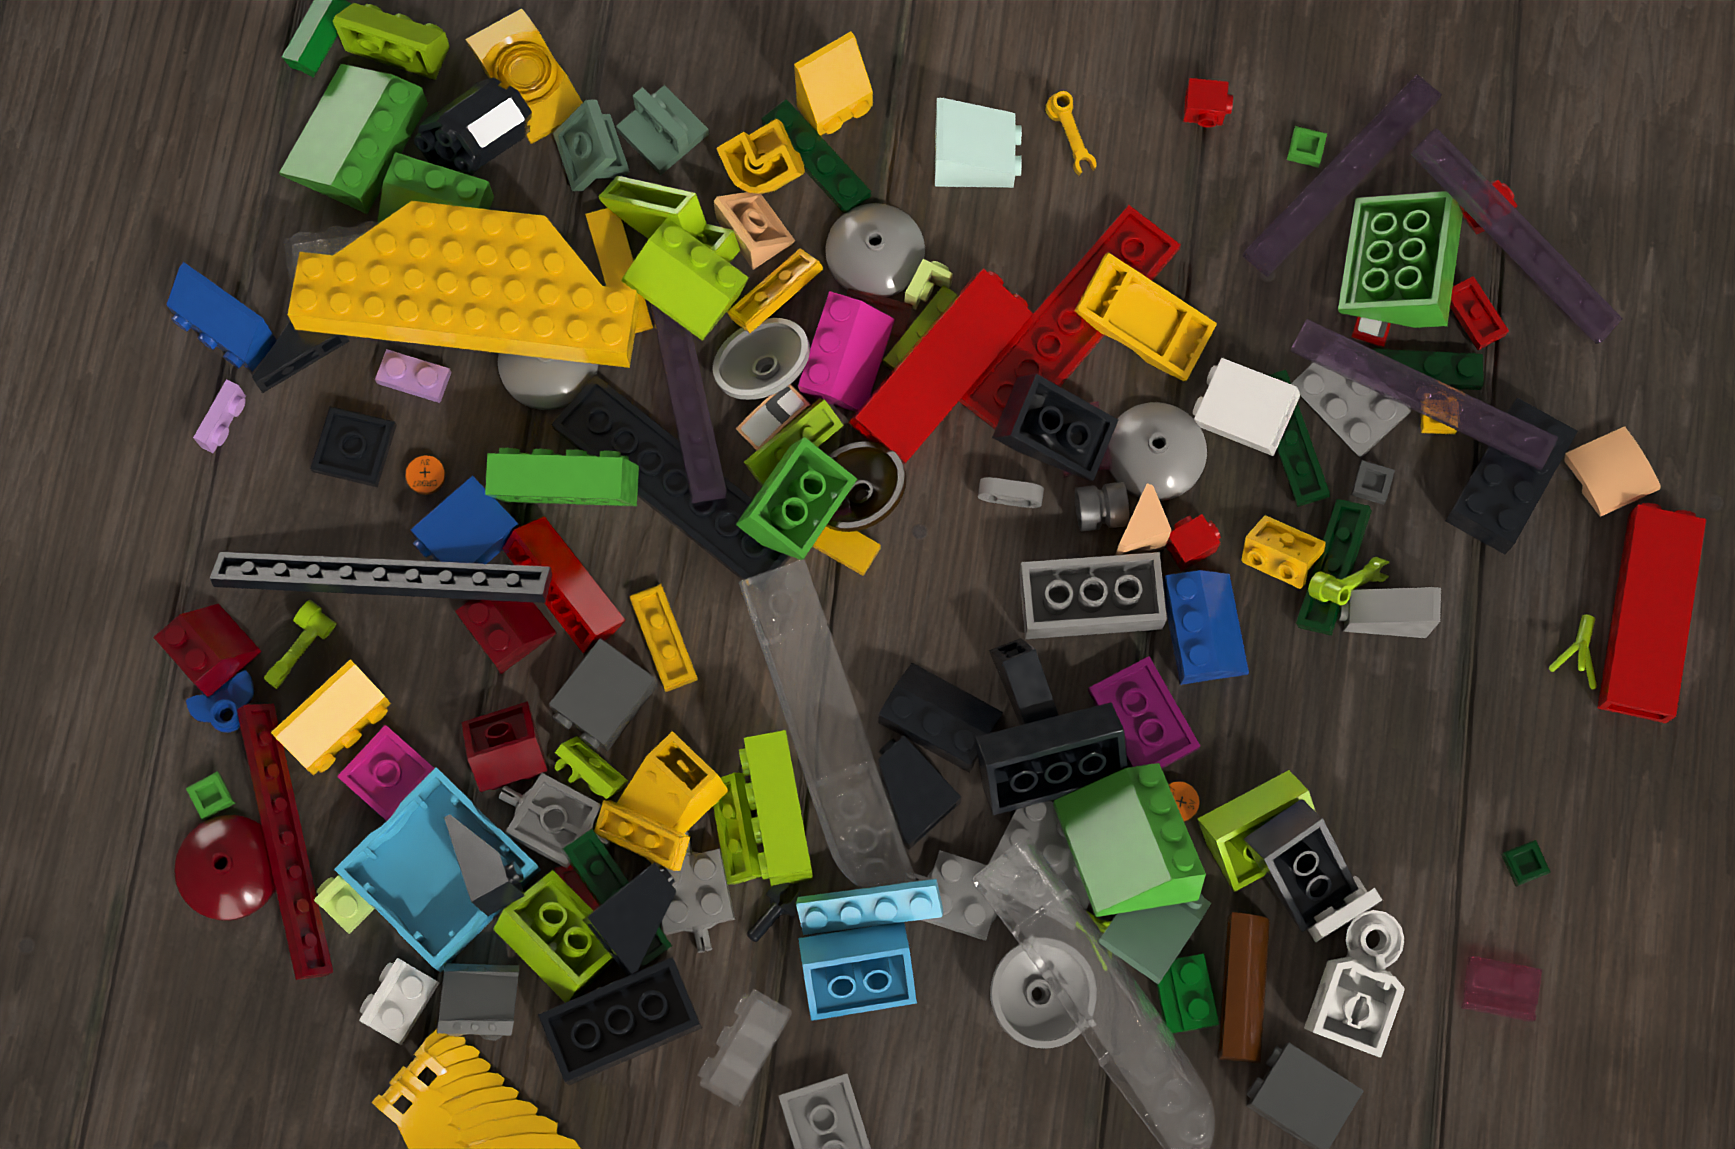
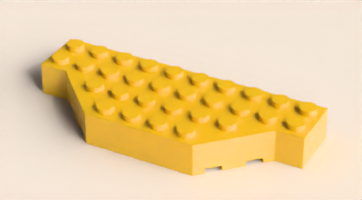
(466, 284)

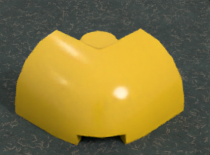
(762, 159)

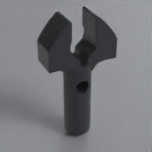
(773, 911)

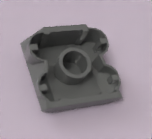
(478, 1000)

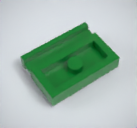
(1187, 995)

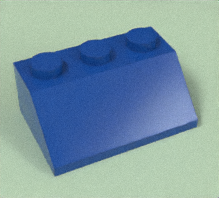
(219, 319)
(1204, 626)

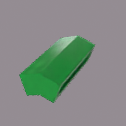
(314, 36)

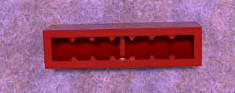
(573, 593)

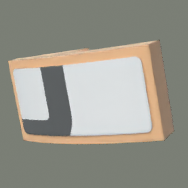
(773, 416)

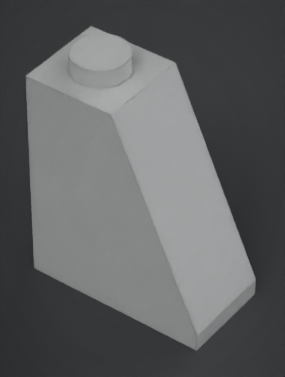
(1392, 611)

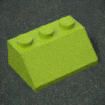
(392, 39)
(685, 279)
(1232, 822)
(553, 938)

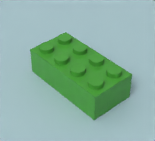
(562, 479)

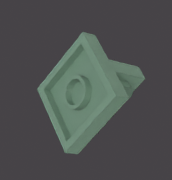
(661, 128)
(589, 146)

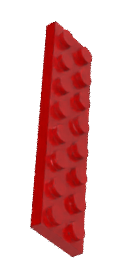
(1055, 335)

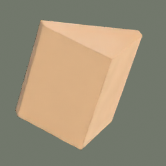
(755, 226)
(1147, 528)

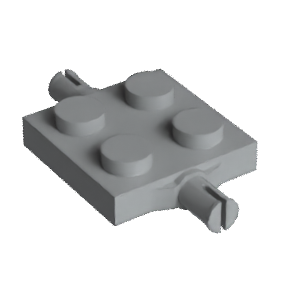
(550, 817)
(700, 897)
(963, 904)

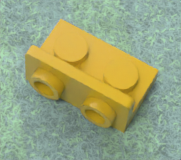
(1281, 551)

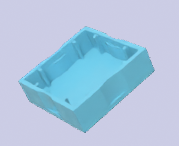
(414, 874)

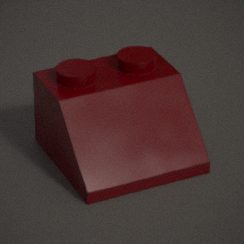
(505, 629)
(207, 646)
(503, 747)

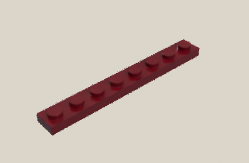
(285, 842)

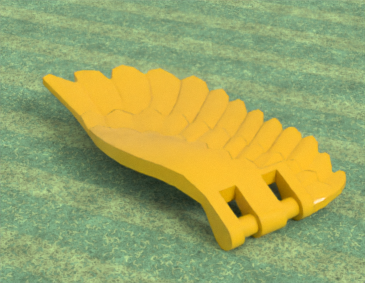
(464, 1104)

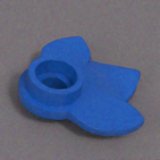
(228, 697)

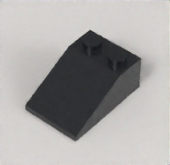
(1055, 426)
(1301, 863)

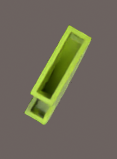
(649, 205)

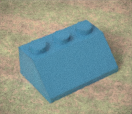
(857, 970)

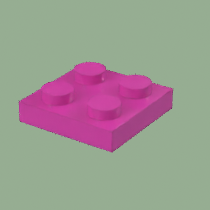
(385, 772)

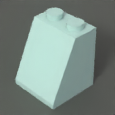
(975, 146)

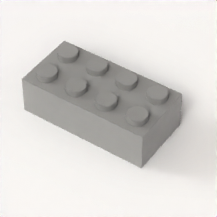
(1092, 595)

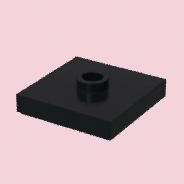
(353, 446)

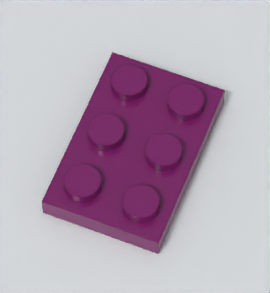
(1148, 714)

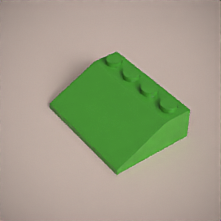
(355, 135)
(1402, 259)
(1130, 842)

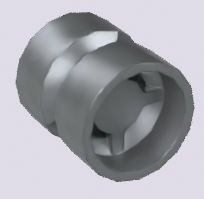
(1102, 506)

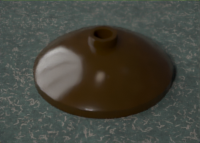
(879, 479)

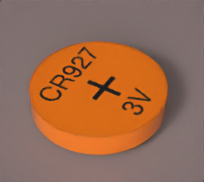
(425, 475)
(1185, 798)

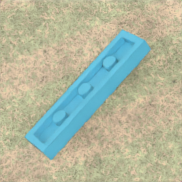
(869, 906)

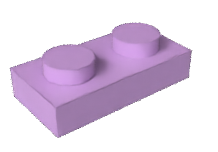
(413, 376)
(215, 425)

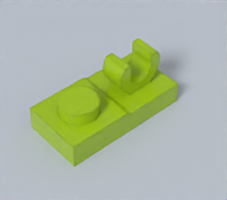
(590, 767)

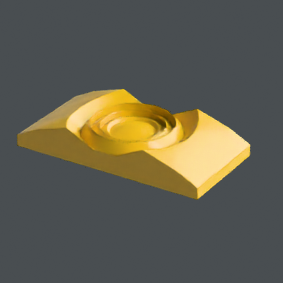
(520, 59)
(1145, 318)

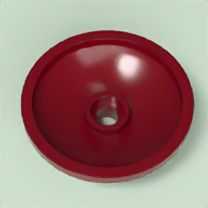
(239, 887)

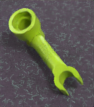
(1328, 588)
(314, 624)

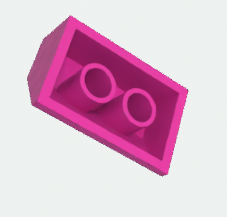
(846, 352)

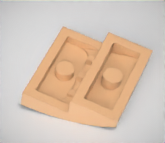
(1612, 471)

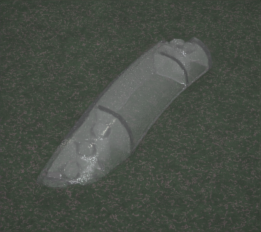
(826, 727)
(1100, 996)

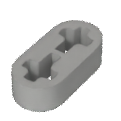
(1010, 492)

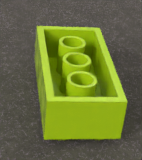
(778, 809)

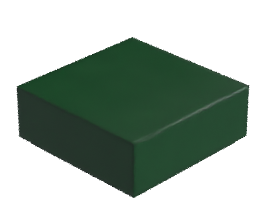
(1525, 863)

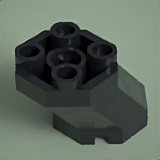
(474, 127)

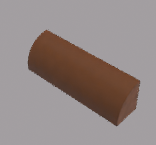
(1244, 988)

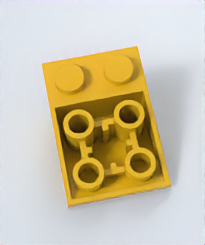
(673, 786)

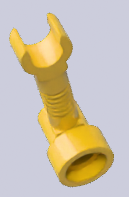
(1065, 115)

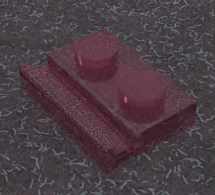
(1501, 988)

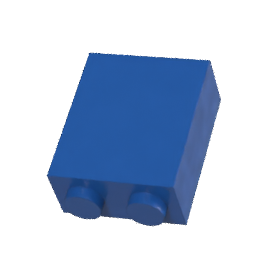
(465, 527)

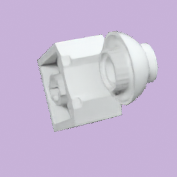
(1356, 992)

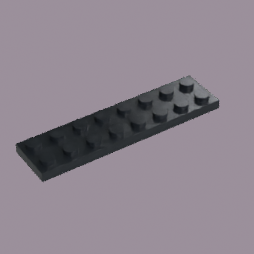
(608, 422)

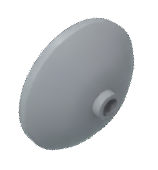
(871, 268)
(761, 361)
(544, 381)
(1168, 469)
(1028, 1021)

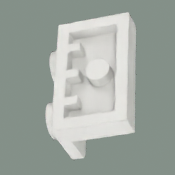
(1356, 903)
(397, 1000)

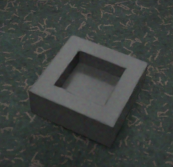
(1372, 482)

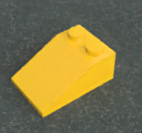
(833, 85)

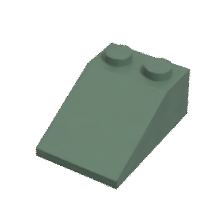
(1153, 936)

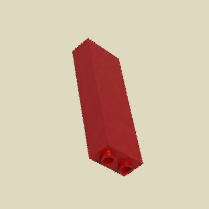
(942, 365)
(1652, 613)

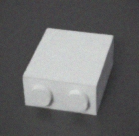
(1246, 406)

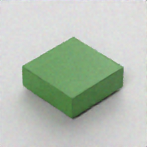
(1306, 146)
(210, 795)

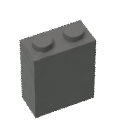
(602, 696)
(1303, 1097)

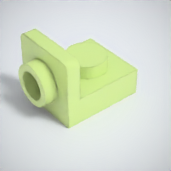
(921, 285)
(342, 903)

